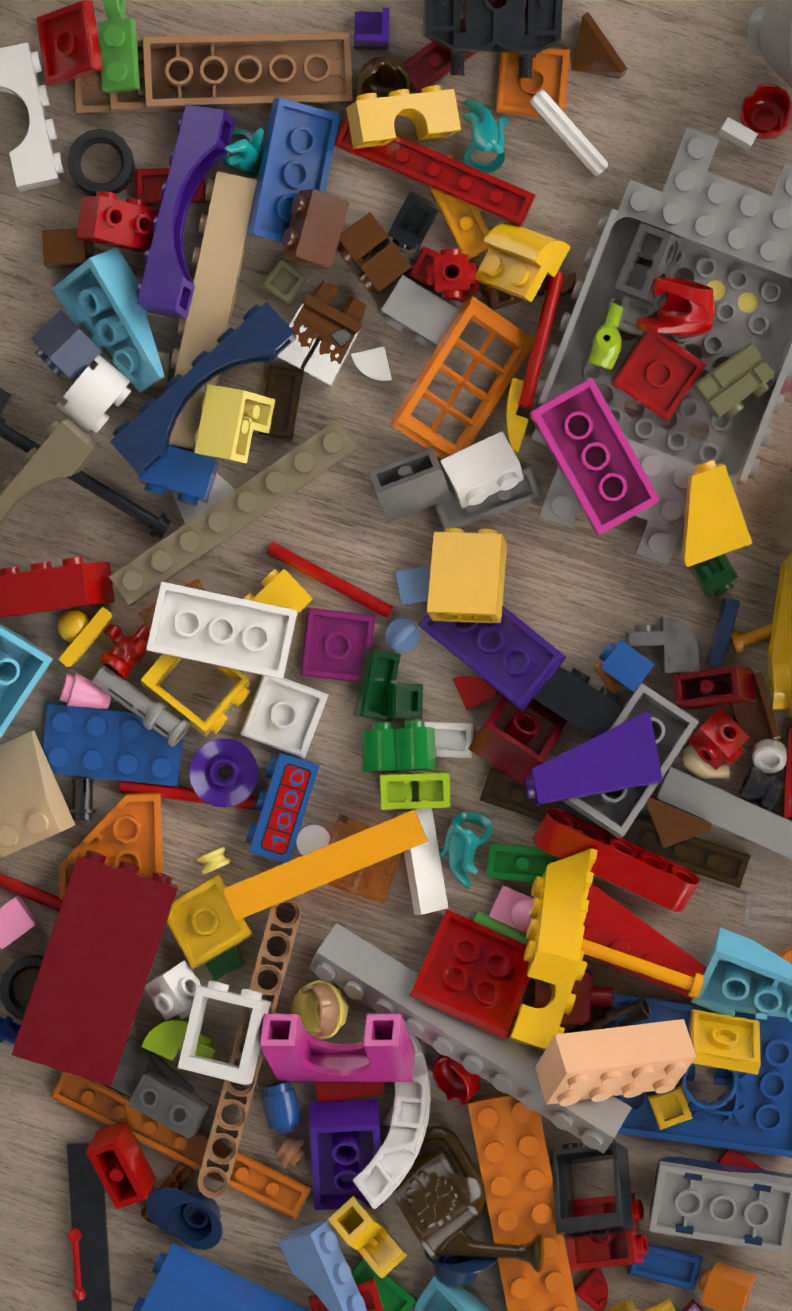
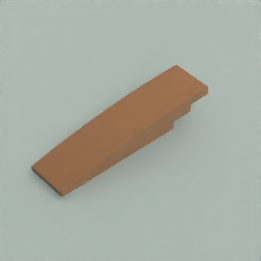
(227, 73)

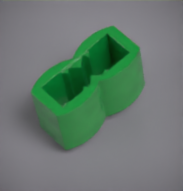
(399, 748)

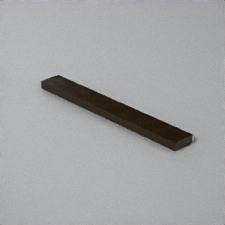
(693, 854)

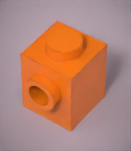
(726, 1287)

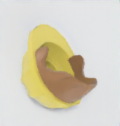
(321, 1009)

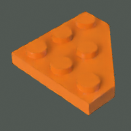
(126, 834)

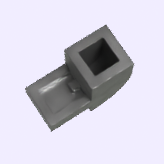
(677, 644)

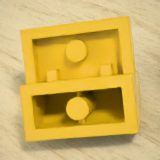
(520, 260)

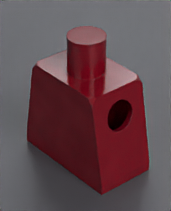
(586, 998)

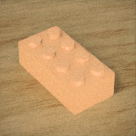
(614, 1062)

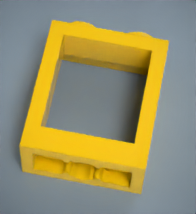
(216, 720)

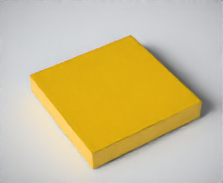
(205, 923)
(725, 1041)

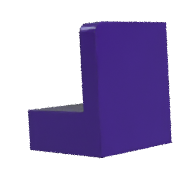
(371, 29)

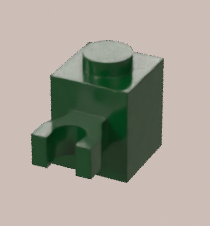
(714, 575)

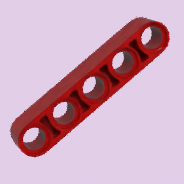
(617, 859)

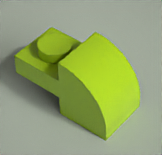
(169, 1036)

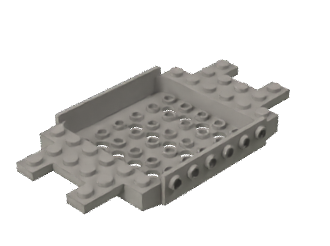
(726, 237)

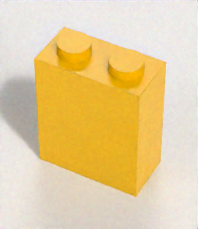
(467, 576)

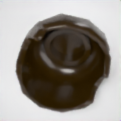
(382, 76)

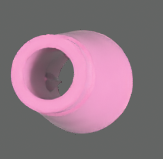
(81, 692)

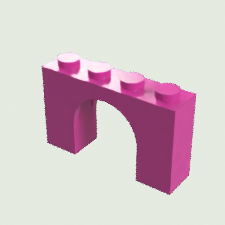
(298, 1056)

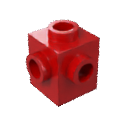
(451, 287)
(719, 740)

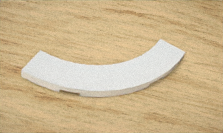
(404, 1137)

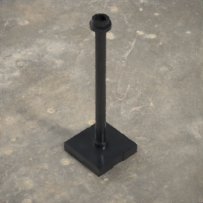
(157, 524)

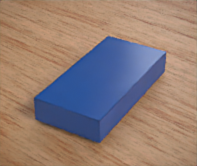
(668, 1266)

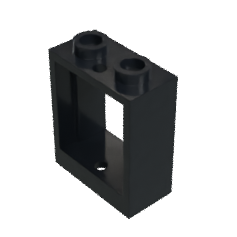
(592, 1225)

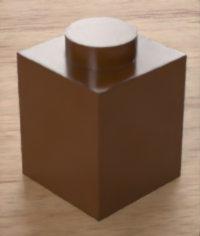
(64, 250)

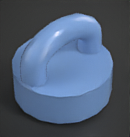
(402, 635)

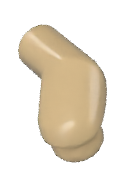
(700, 768)

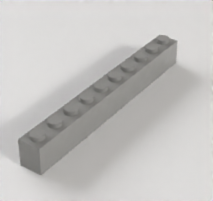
(510, 1066)

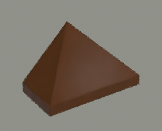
(595, 53)
(674, 823)

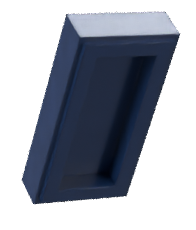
(723, 632)

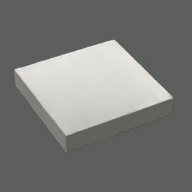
(284, 715)

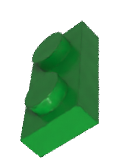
(517, 861)

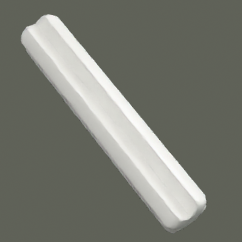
(569, 132)

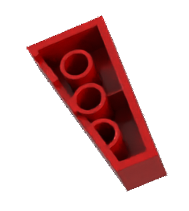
(620, 929)

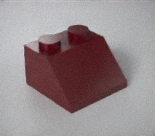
(517, 738)

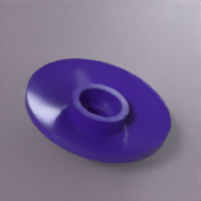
(205, 768)

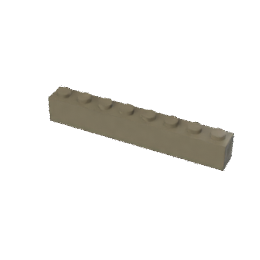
(233, 512)

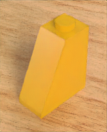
(711, 515)

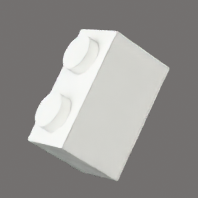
(482, 470)

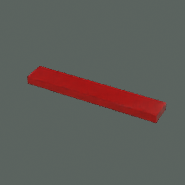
(444, 176)

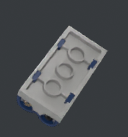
(722, 1203)

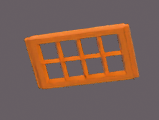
(498, 327)

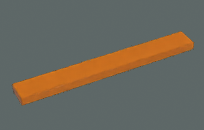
(248, 1174)

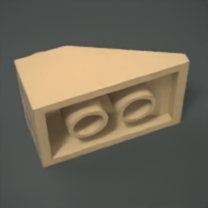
(29, 796)

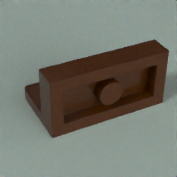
(757, 716)

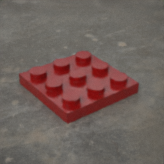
(473, 974)

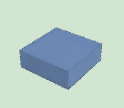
(413, 584)

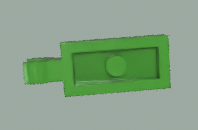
(118, 49)

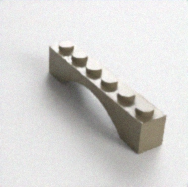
(61, 455)

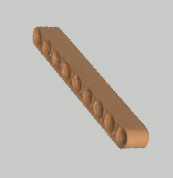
(242, 1097)

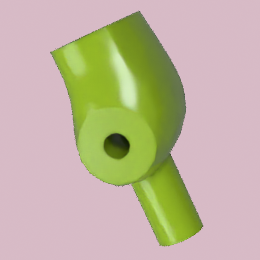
(605, 352)

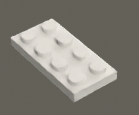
(222, 630)

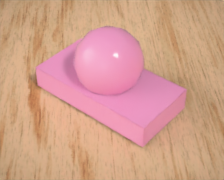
(512, 908)

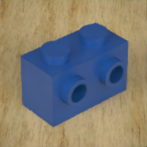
(183, 474)

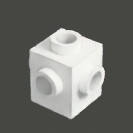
(174, 991)

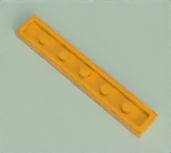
(325, 865)

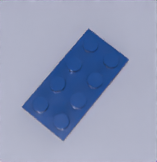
(293, 159)
(108, 746)

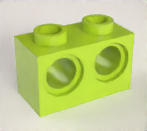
(415, 790)

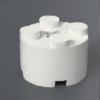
(93, 395)

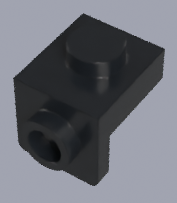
(413, 222)

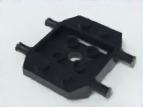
(494, 29)

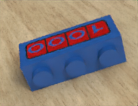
(282, 807)

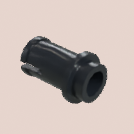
(82, 799)

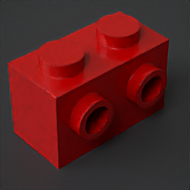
(116, 222)
(121, 1165)

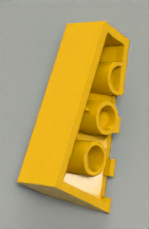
(559, 918)

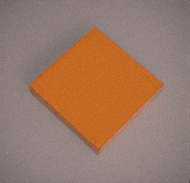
(548, 74)

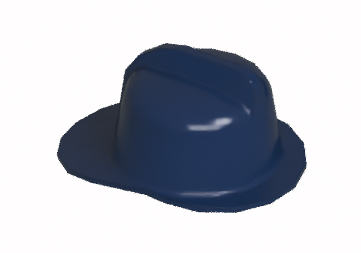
(186, 1216)
(459, 1269)

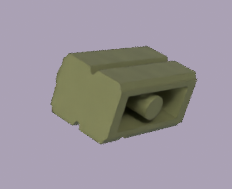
(734, 381)

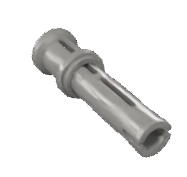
(152, 713)

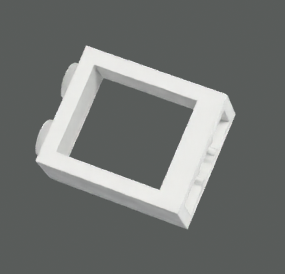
(245, 1071)

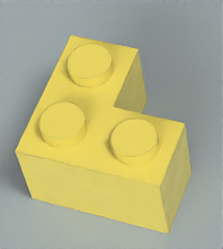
(229, 421)

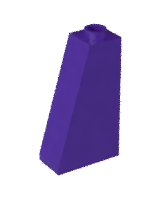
(605, 764)

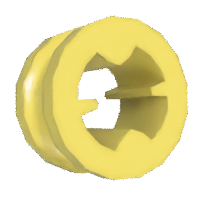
(213, 860)

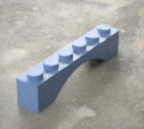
(320, 1264)

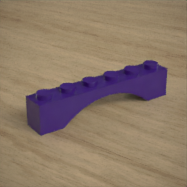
(199, 146)

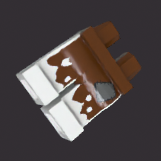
(330, 327)

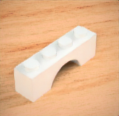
(34, 159)

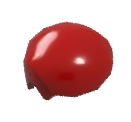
(767, 111)
(455, 1079)

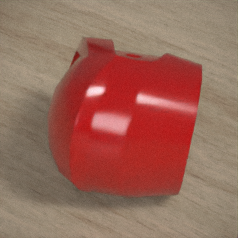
(686, 311)

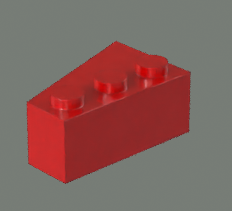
(54, 588)

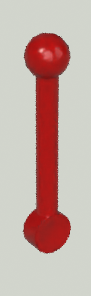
(74, 1236)

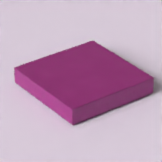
(336, 644)

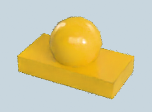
(78, 630)

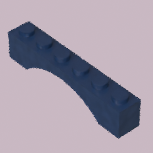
(254, 341)

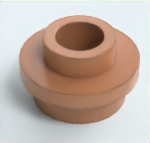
(291, 1153)

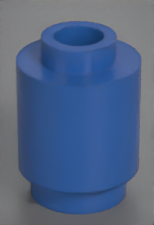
(281, 1107)

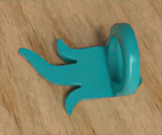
(484, 136)
(251, 153)
(462, 845)

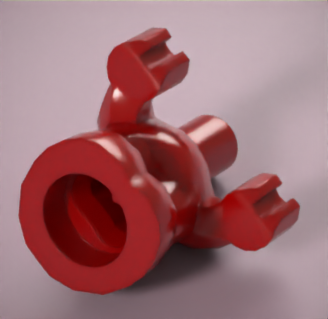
(127, 650)

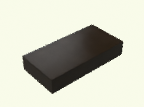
(284, 387)

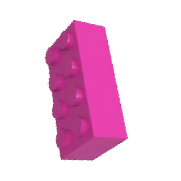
(594, 456)

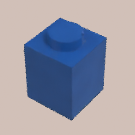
(624, 664)

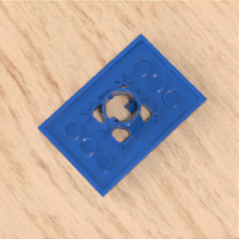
(761, 1103)

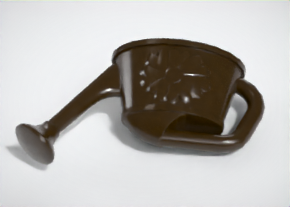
(444, 1202)

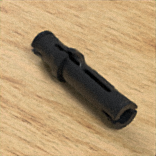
(635, 1011)

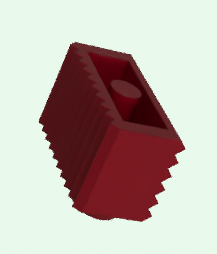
(714, 687)

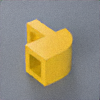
(368, 1235)

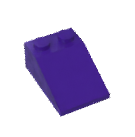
(342, 1145)

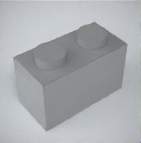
(418, 313)

